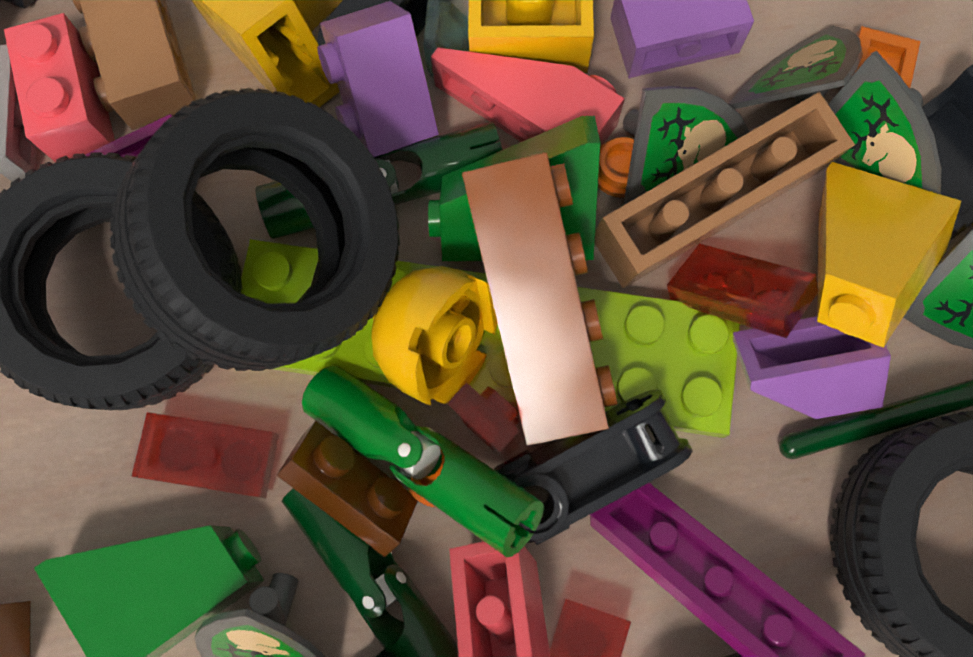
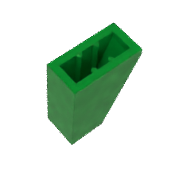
(571, 143)
(150, 590)

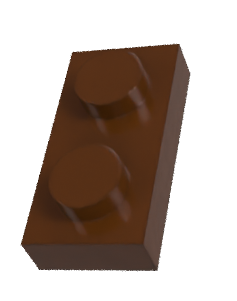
(349, 488)

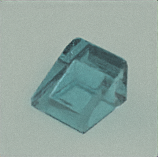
(444, 28)

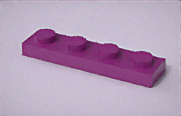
(715, 580)

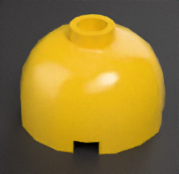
(432, 331)

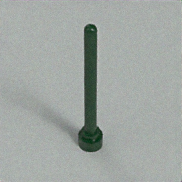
(877, 420)

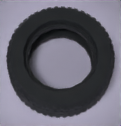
(319, 166)
(35, 225)
(878, 535)

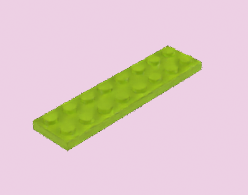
(643, 342)

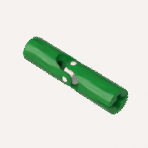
(466, 487)

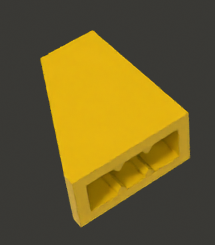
(272, 44)
(876, 250)

